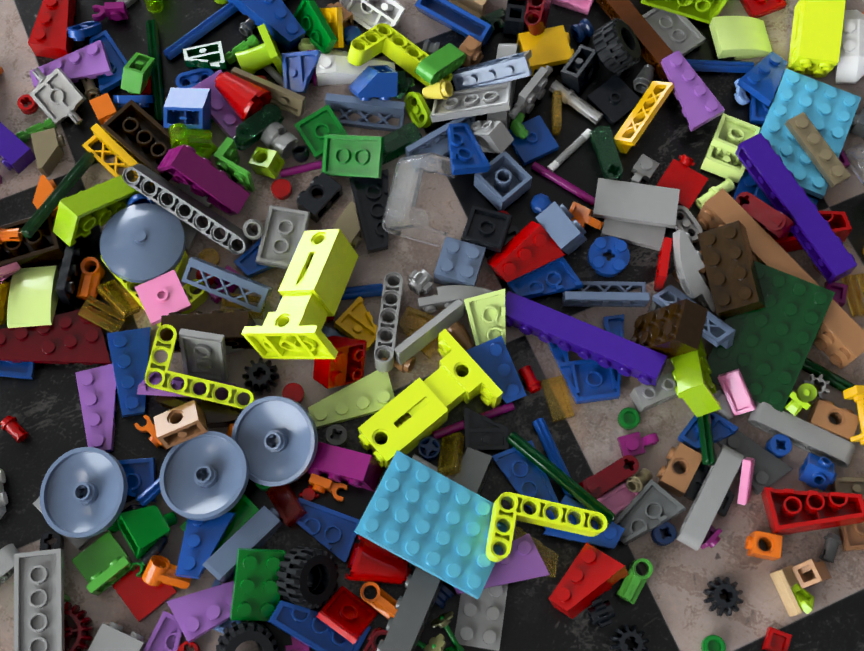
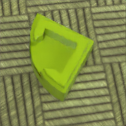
(804, 598)

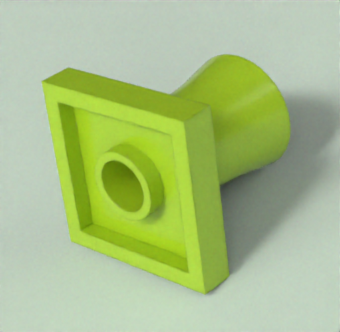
(261, 55)

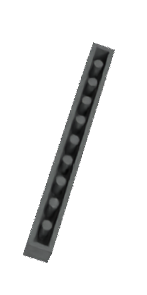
(422, 587)

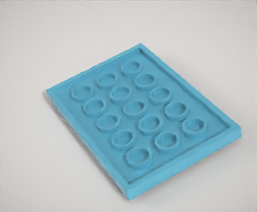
(829, 111)
(431, 524)

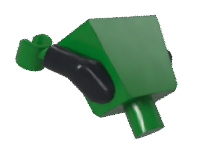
(144, 531)

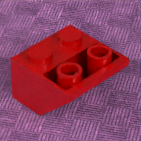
(347, 366)

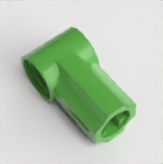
(633, 583)

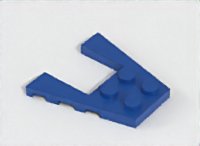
(587, 378)

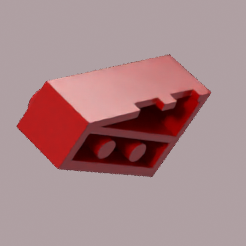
(525, 253)
(586, 580)

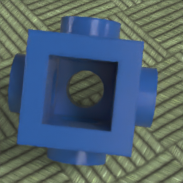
(817, 472)

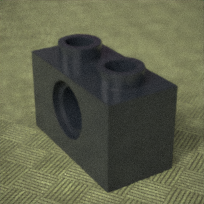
(580, 68)
(319, 206)

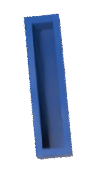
(456, 19)

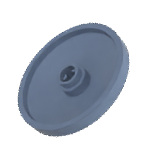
(142, 242)
(276, 440)
(204, 476)
(83, 492)

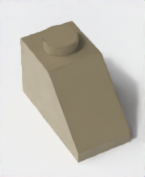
(48, 149)
(349, 225)

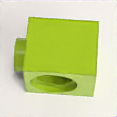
(266, 162)

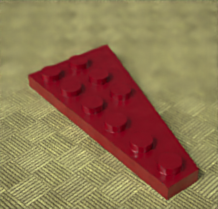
(64, 342)

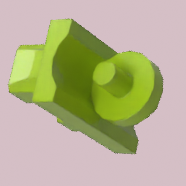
(801, 398)

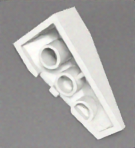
(336, 70)

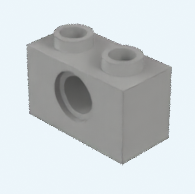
(491, 135)
(650, 396)

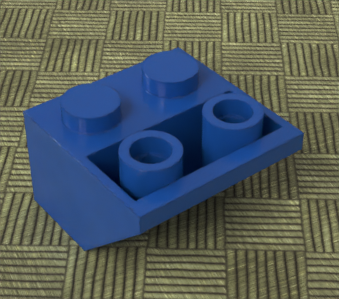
(375, 82)
(188, 107)

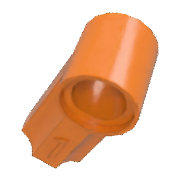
(90, 280)
(161, 571)
(382, 602)

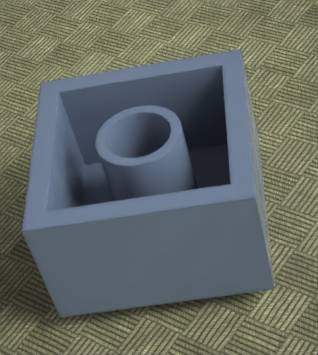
(503, 181)
(561, 228)
(459, 263)

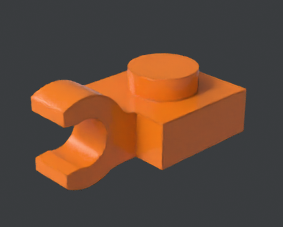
(583, 216)
(150, 428)
(323, 484)

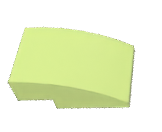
(739, 37)
(721, 152)
(32, 297)

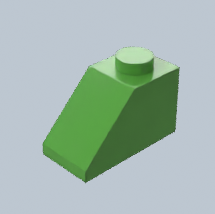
(137, 73)

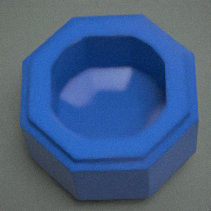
(350, 33)
(540, 203)

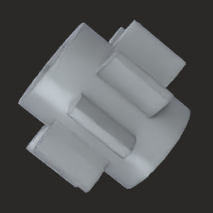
(420, 282)
(819, 380)

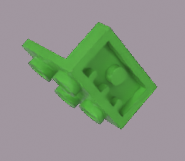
(228, 160)
(102, 563)

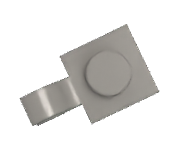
(644, 169)

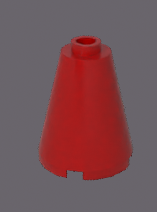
(241, 94)
(375, 564)

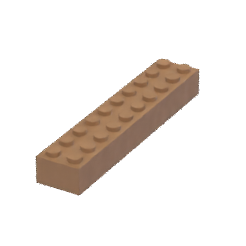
(838, 334)

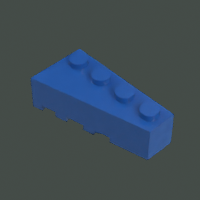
(276, 17)

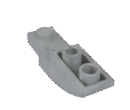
(687, 266)
(447, 295)

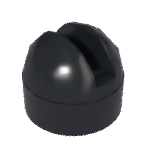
(300, 153)

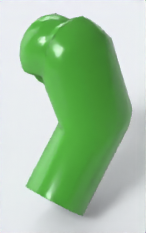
(518, 128)

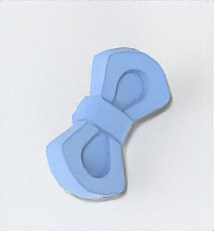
(740, 95)

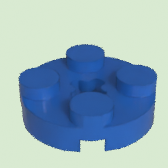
(617, 248)

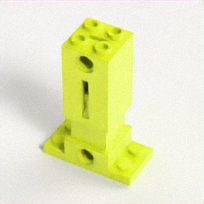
(816, 36)
(309, 296)
(427, 403)

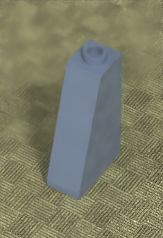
(250, 535)

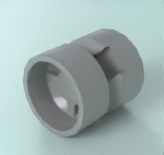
(279, 140)

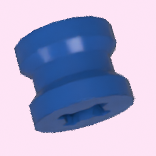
(775, 449)

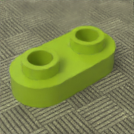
(418, 112)

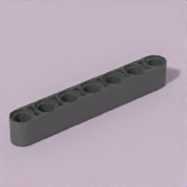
(177, 208)

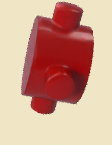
(686, 160)
(309, 494)

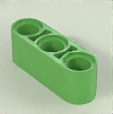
(440, 63)

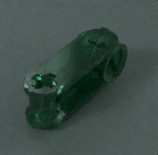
(252, 128)
(397, 141)
(606, 152)

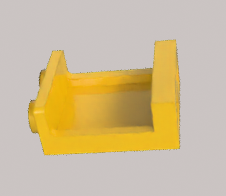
(548, 48)

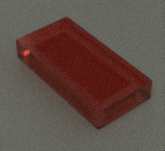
(286, 503)

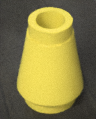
(440, 90)

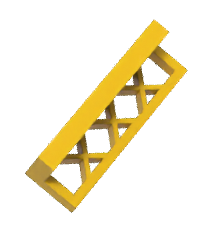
(642, 115)
(113, 149)

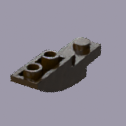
(215, 414)

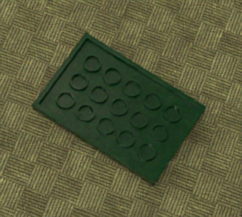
(774, 339)

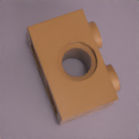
(845, 419)
(180, 424)
(688, 460)

